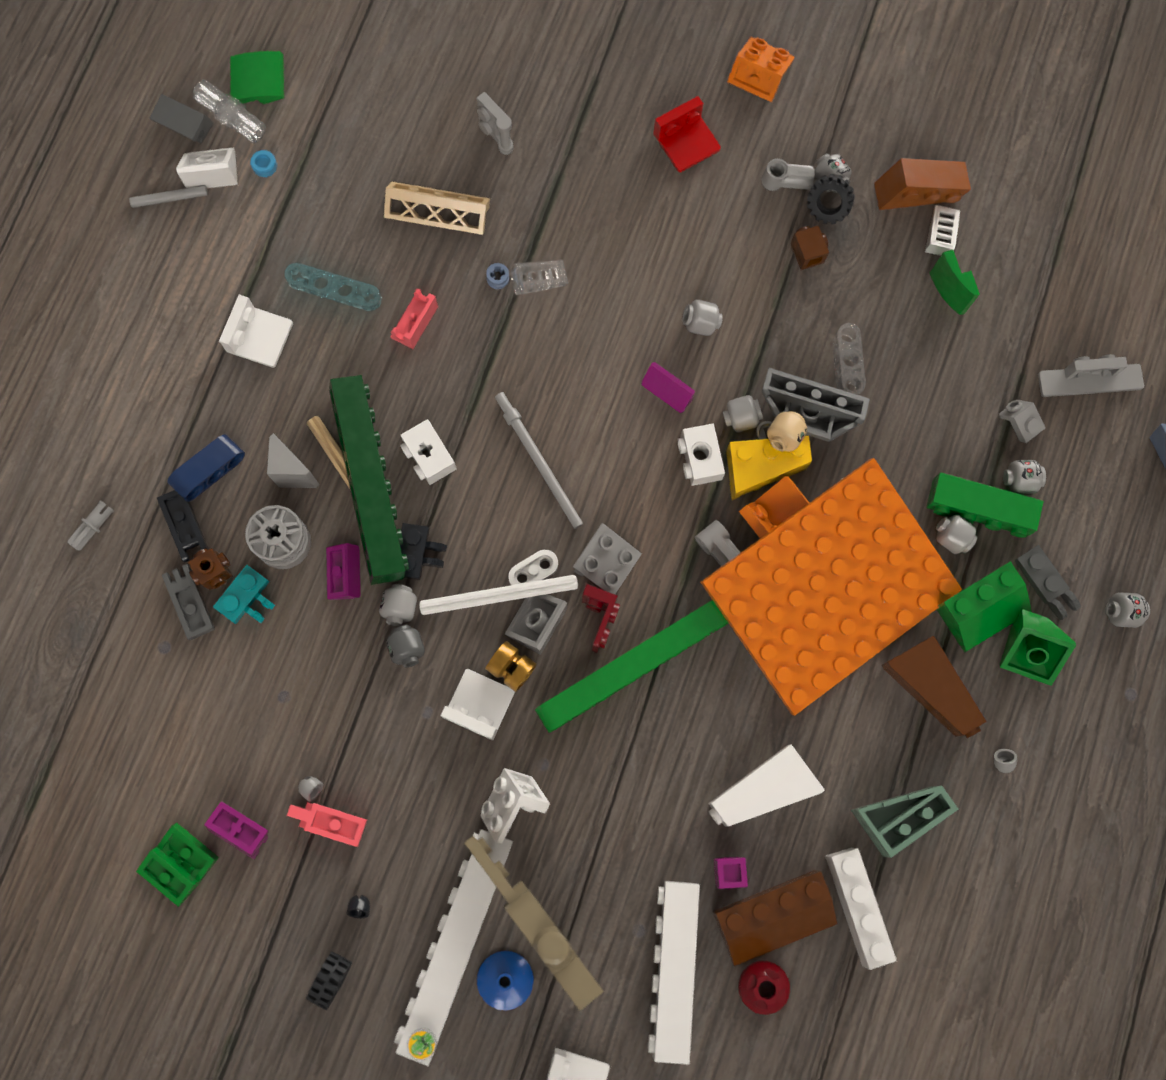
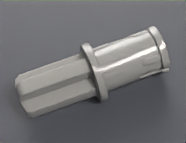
(89, 526)

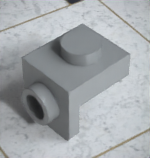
(1023, 419)

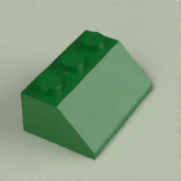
(985, 606)

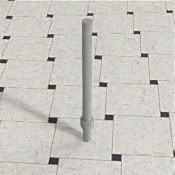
(513, 418)

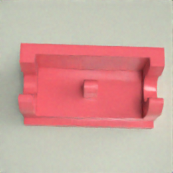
(415, 319)

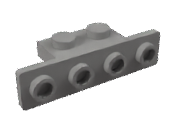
(1092, 376)

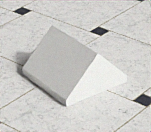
(208, 168)

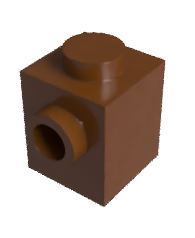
(809, 247)

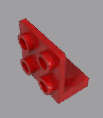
(685, 135)

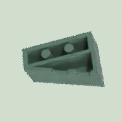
(904, 818)

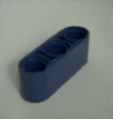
(206, 467)

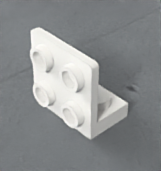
(255, 333)
(479, 704)
(508, 795)
(575, 1067)

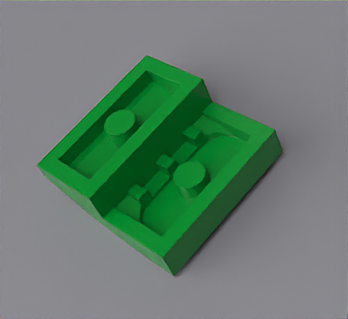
(257, 76)
(955, 288)
(177, 864)

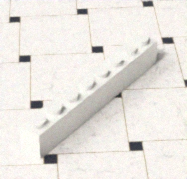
(454, 948)

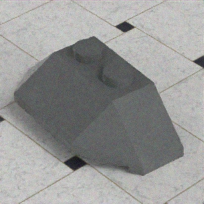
(824, 408)

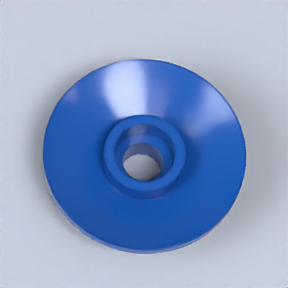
(509, 965)

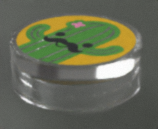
(422, 1044)

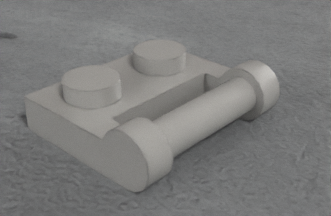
(495, 122)

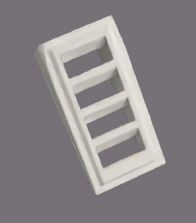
(938, 247)

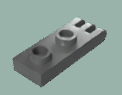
(188, 603)

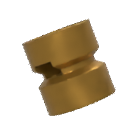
(504, 659)

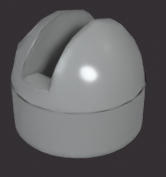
(760, 431)
(1005, 760)
(310, 788)

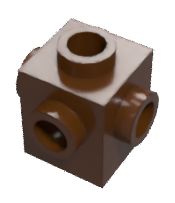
(217, 573)

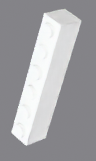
(675, 972)

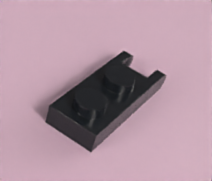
(181, 523)

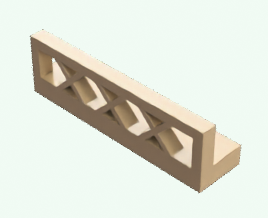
(438, 198)

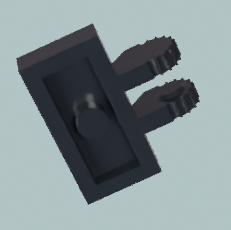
(415, 545)

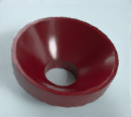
(749, 983)

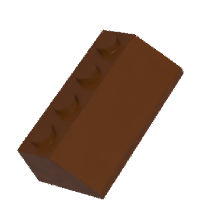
(776, 917)

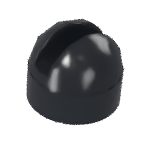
(358, 907)

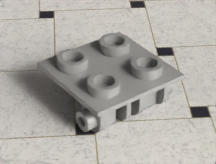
(606, 559)

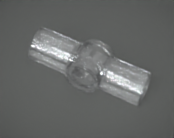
(229, 111)

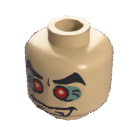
(787, 431)

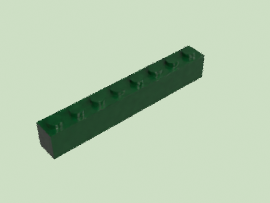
(367, 481)

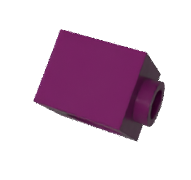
(730, 872)

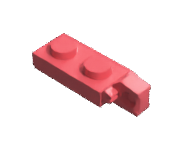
(329, 823)

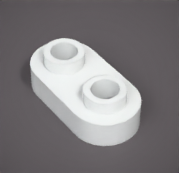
(532, 569)

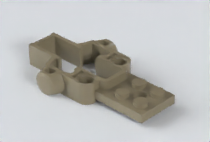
(539, 930)

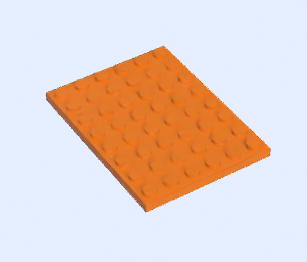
(831, 586)

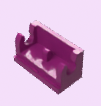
(236, 830)

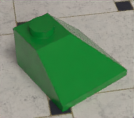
(1036, 648)

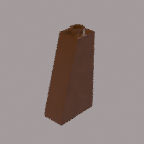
(936, 685)

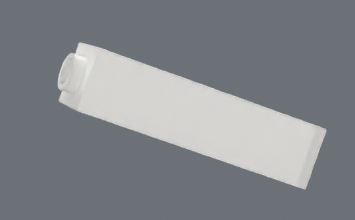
(768, 787)

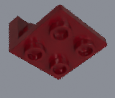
(598, 600)

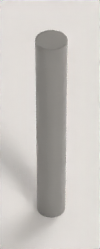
(168, 196)

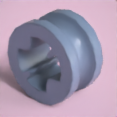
(497, 284)

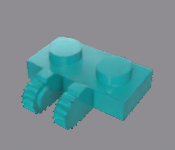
(242, 594)

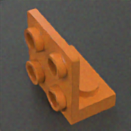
(760, 68)
(774, 507)

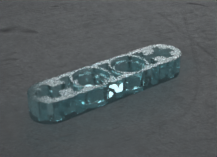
(334, 283)

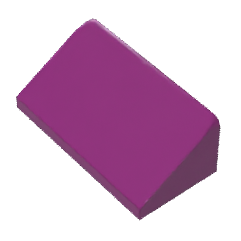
(668, 387)
(343, 572)

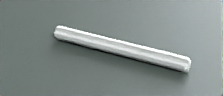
(498, 594)

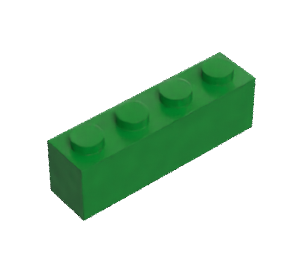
(985, 505)

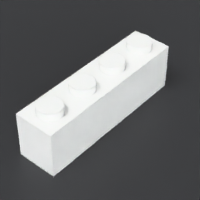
(860, 908)

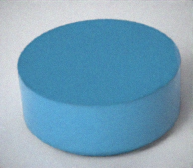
(263, 163)

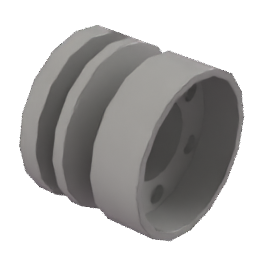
(279, 552)

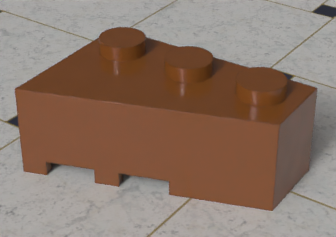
(921, 183)

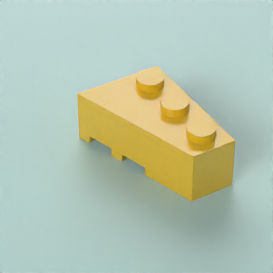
(759, 464)

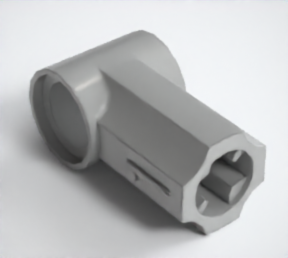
(789, 175)
(717, 542)

